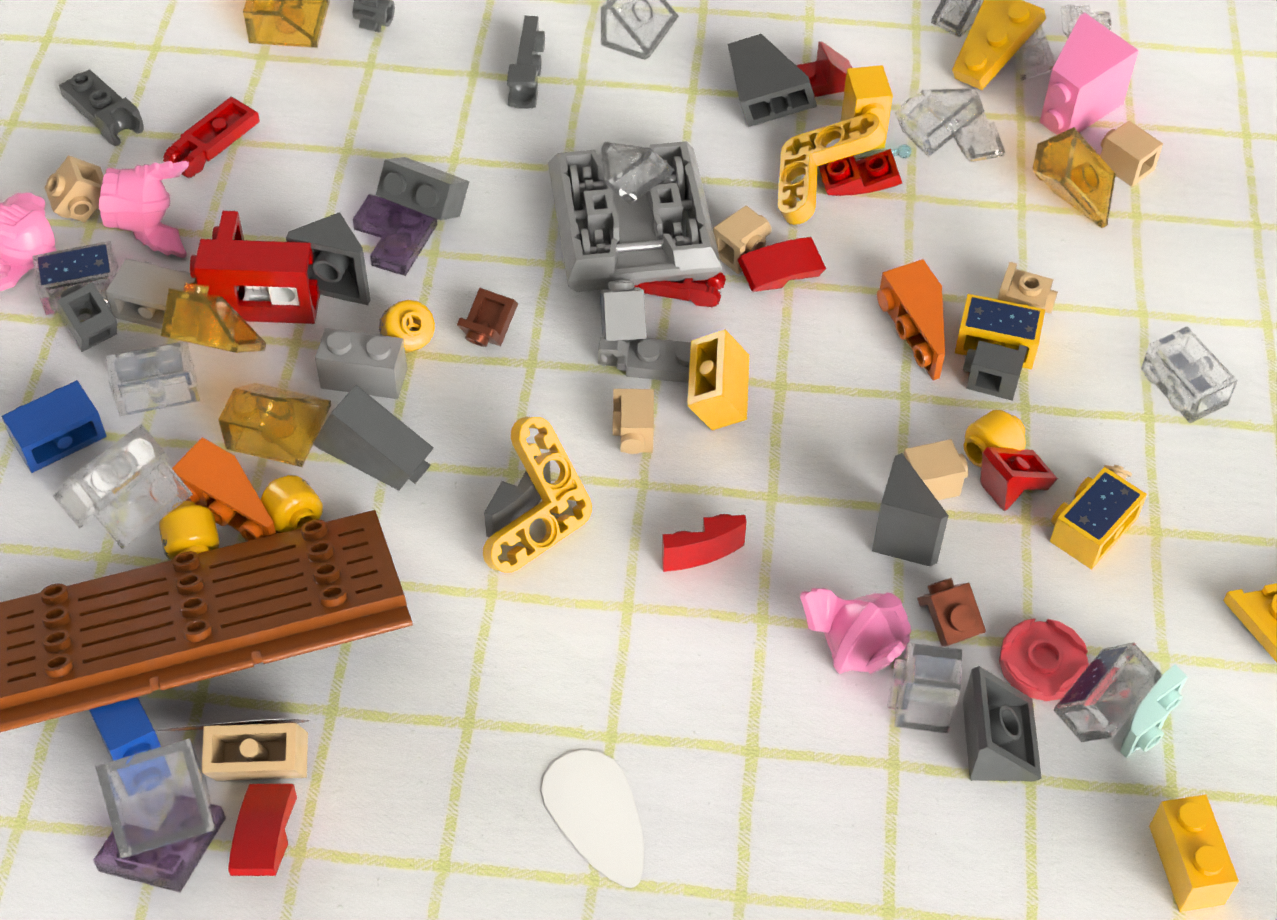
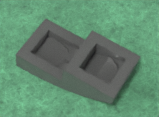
(512, 501)

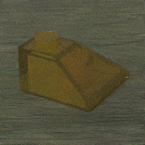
(285, 21)
(1076, 174)
(207, 321)
(272, 422)

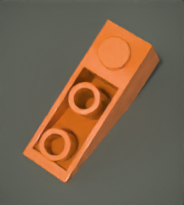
(916, 306)
(224, 489)

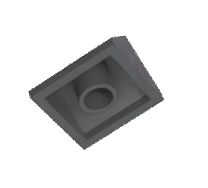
(336, 259)
(909, 517)
(999, 730)

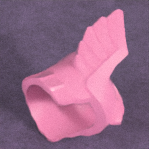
(138, 202)
(22, 235)
(860, 632)

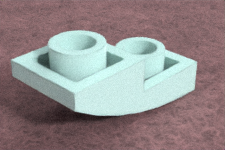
(1152, 712)

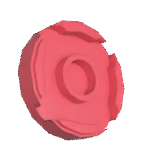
(1043, 658)

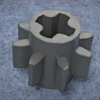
(373, 13)

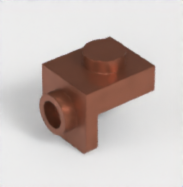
(488, 318)
(953, 611)

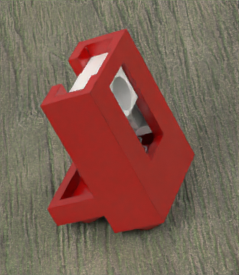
(257, 277)

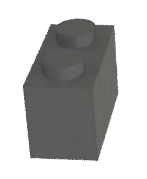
(422, 188)

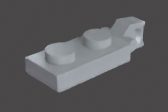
(647, 358)

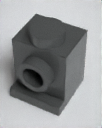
(86, 300)
(994, 369)

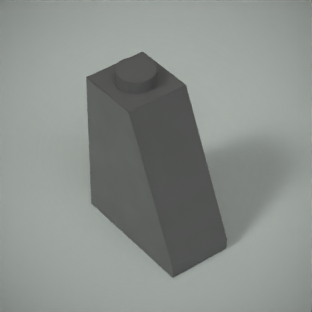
(768, 81)
(373, 441)

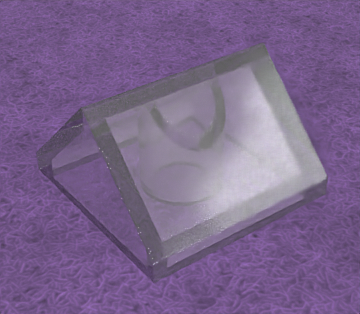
(635, 25)
(156, 797)

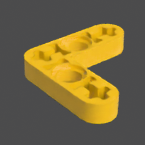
(808, 151)
(553, 497)

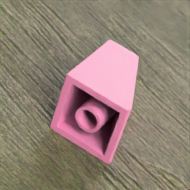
(1087, 77)

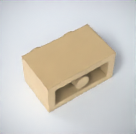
(255, 752)

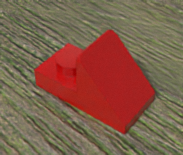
(827, 72)
(1011, 471)

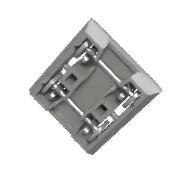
(637, 238)

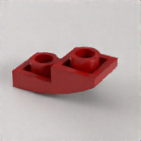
(860, 176)
(780, 262)
(719, 538)
(260, 830)

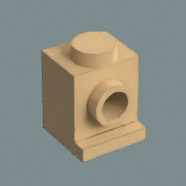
(739, 235)
(1027, 289)
(634, 419)

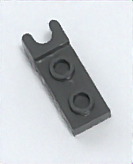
(524, 75)
(102, 105)

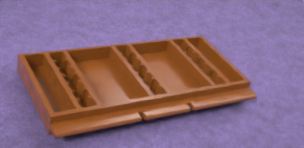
(196, 618)

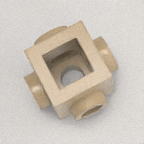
(75, 189)

